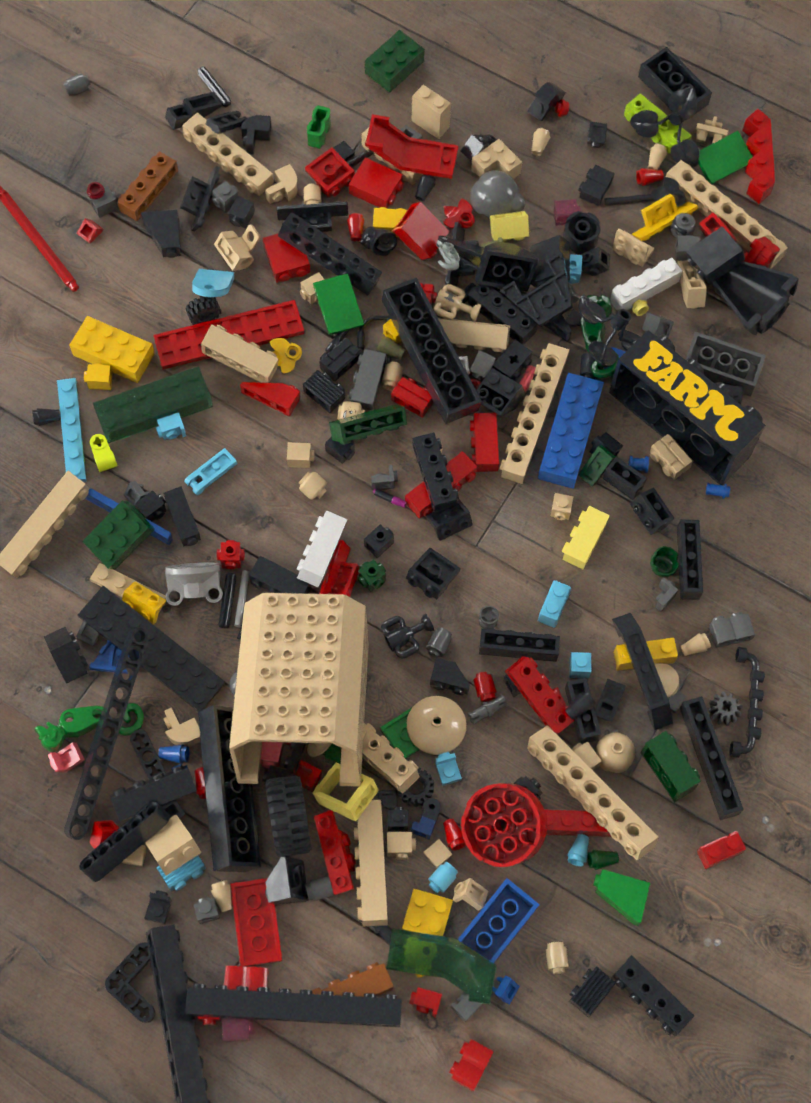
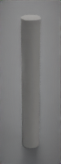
(242, 598)

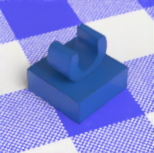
(507, 989)

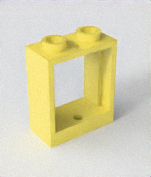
(358, 801)

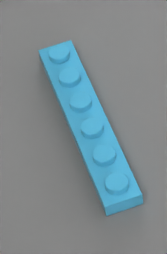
(71, 428)

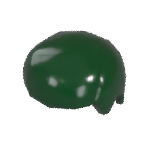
(664, 561)

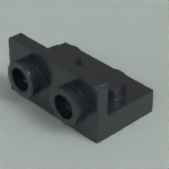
(450, 520)

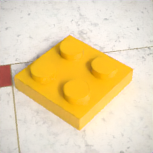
(427, 913)

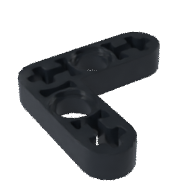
(125, 988)

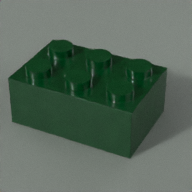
(394, 61)
(118, 535)
(670, 766)

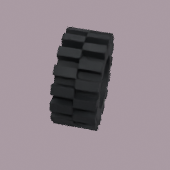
(203, 309)
(417, 799)

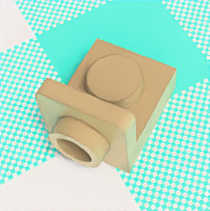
(561, 506)
(471, 893)

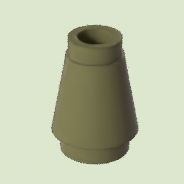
(390, 348)

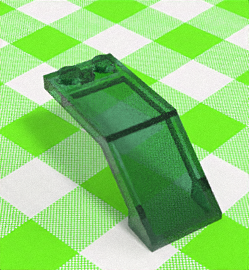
(444, 959)

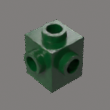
(369, 580)

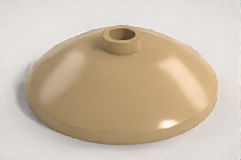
(434, 737)

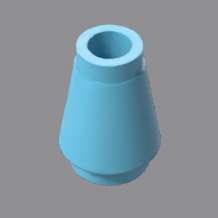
(578, 852)

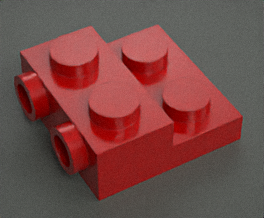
(330, 172)

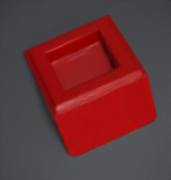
(89, 230)

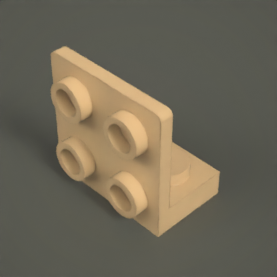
(631, 248)

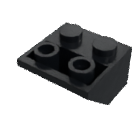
(500, 393)

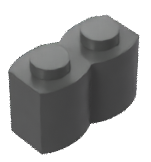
(731, 630)

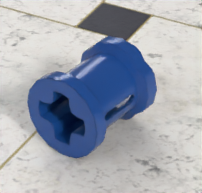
(639, 464)

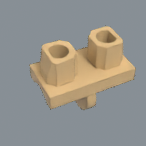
(710, 128)

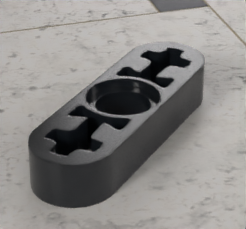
(146, 741)

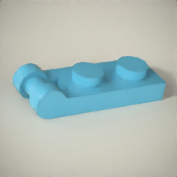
(211, 471)

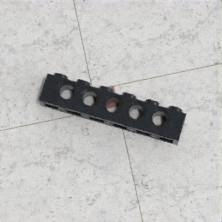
(329, 253)

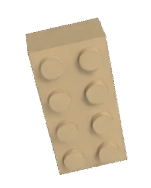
(239, 354)

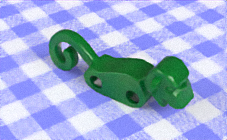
(82, 723)

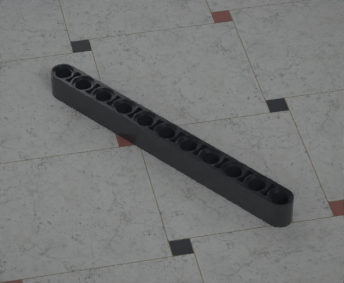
(99, 738)

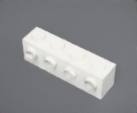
(646, 285)
(321, 549)

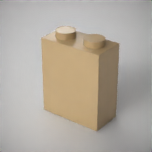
(431, 111)
(172, 846)

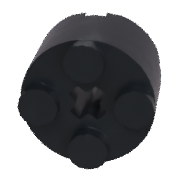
(582, 231)

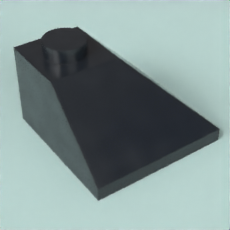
(287, 882)

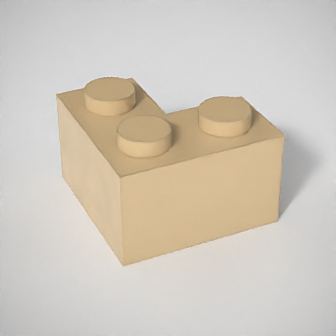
(496, 157)

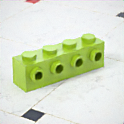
(667, 132)

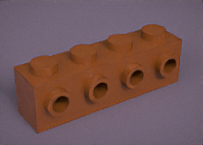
(147, 185)

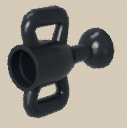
(401, 636)

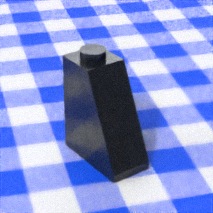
(164, 231)
(182, 516)

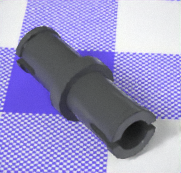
(487, 709)

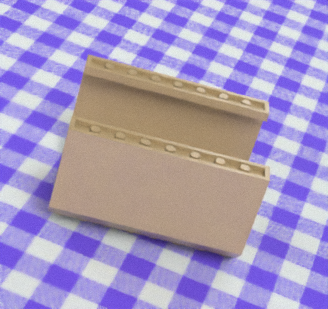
(300, 679)

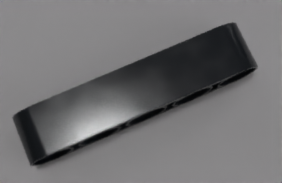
(124, 841)

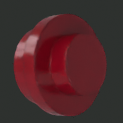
(95, 190)

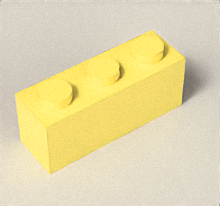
(585, 537)

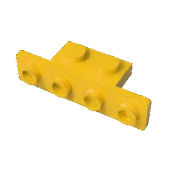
(661, 215)

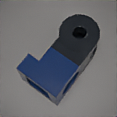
(430, 811)

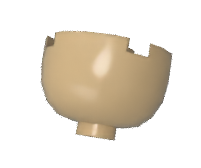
(615, 752)

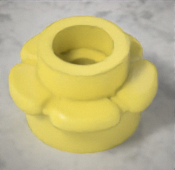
(640, 307)

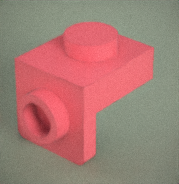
(66, 758)

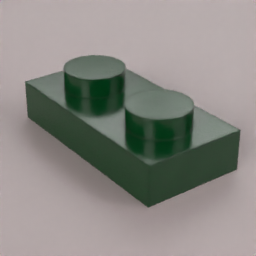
(596, 465)

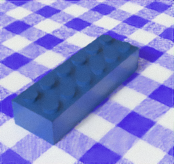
(570, 430)

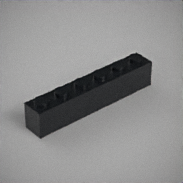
(711, 758)

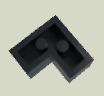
(64, 650)

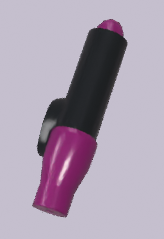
(390, 498)

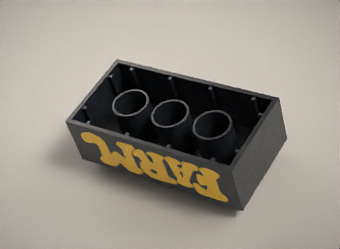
(688, 406)

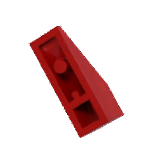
(275, 395)

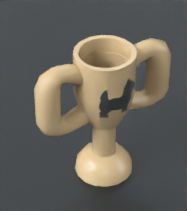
(453, 303)

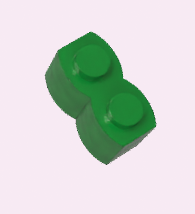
(318, 126)

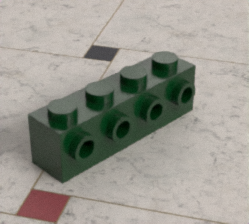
(368, 423)

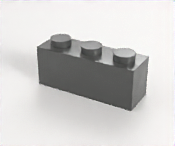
(368, 378)

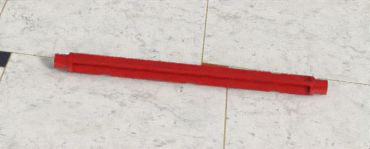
(38, 240)

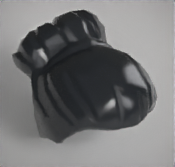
(379, 240)

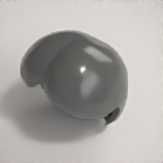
(496, 194)

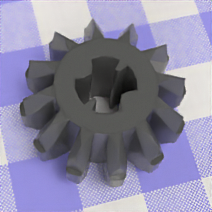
(730, 703)

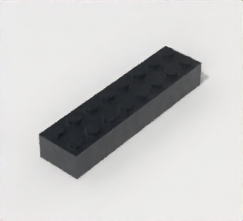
(431, 351)
(228, 802)

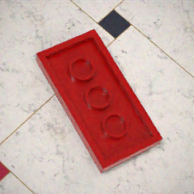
(255, 924)

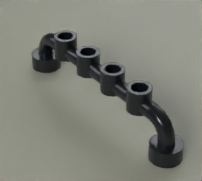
(754, 712)

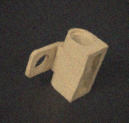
(237, 249)

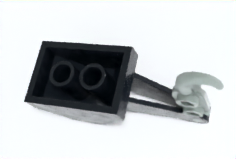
(498, 263)

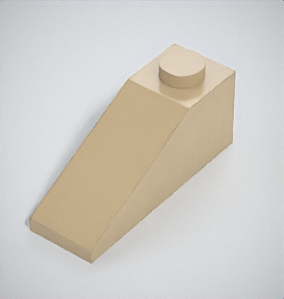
(692, 286)

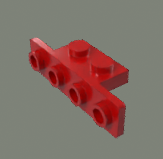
(340, 574)
(336, 852)

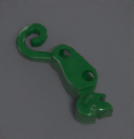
(597, 333)

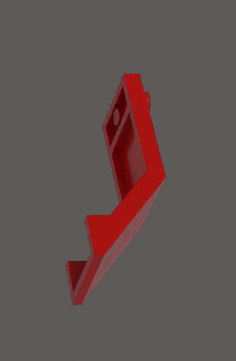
(408, 152)

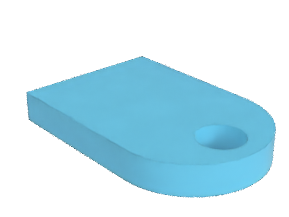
(212, 283)

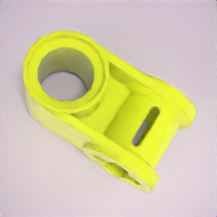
(103, 455)

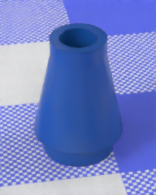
(175, 753)

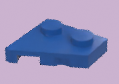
(107, 659)

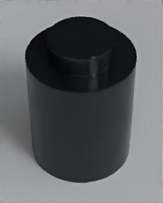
(585, 366)

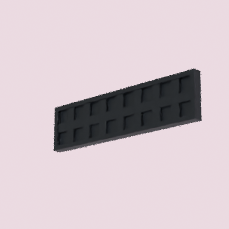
(162, 655)

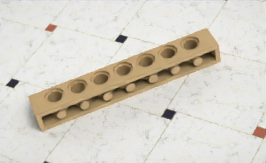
(722, 205)
(517, 470)
(601, 794)

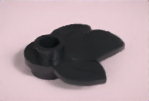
(671, 187)

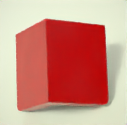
(309, 775)
(101, 831)

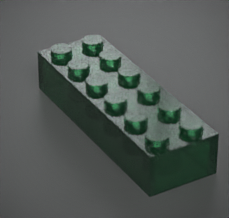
(142, 406)

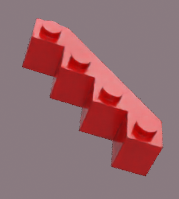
(761, 164)

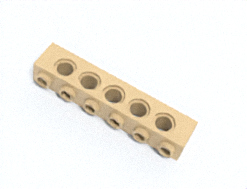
(236, 156)

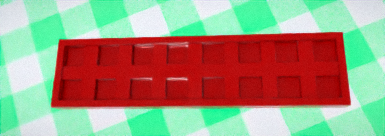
(255, 326)

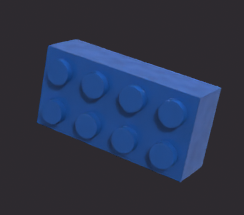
(499, 921)

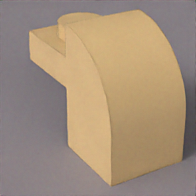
(285, 187)
(185, 733)

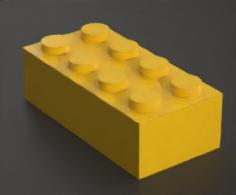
(111, 346)

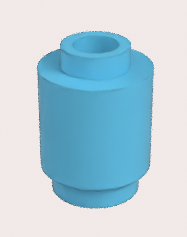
(442, 877)

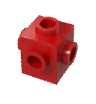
(231, 554)

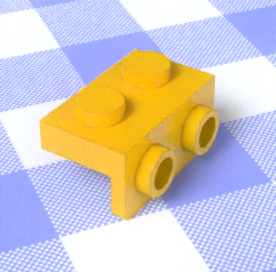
(143, 601)

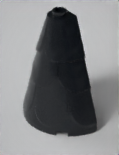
(756, 294)

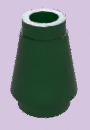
(600, 859)

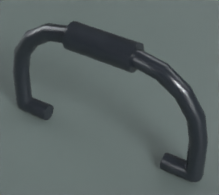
(360, 334)

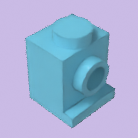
(170, 427)

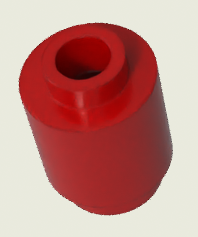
(485, 686)

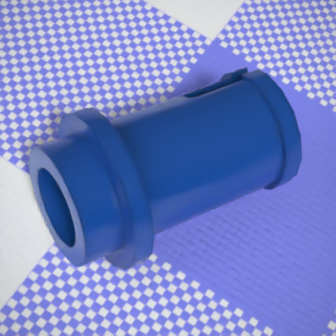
(718, 490)

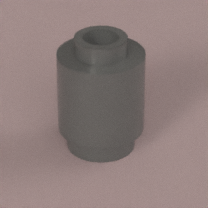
(76, 84)
(439, 642)
(319, 888)

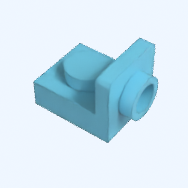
(447, 768)

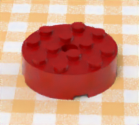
(524, 828)

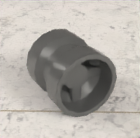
(488, 613)

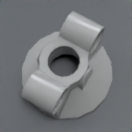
(193, 581)

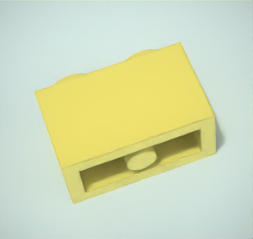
(509, 226)

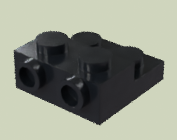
(432, 573)

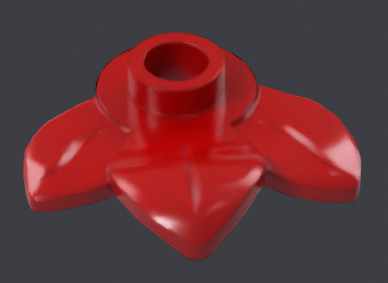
(458, 214)

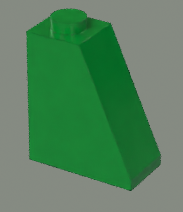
(623, 894)

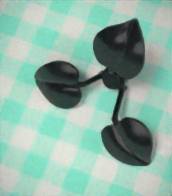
(683, 105)
(595, 313)

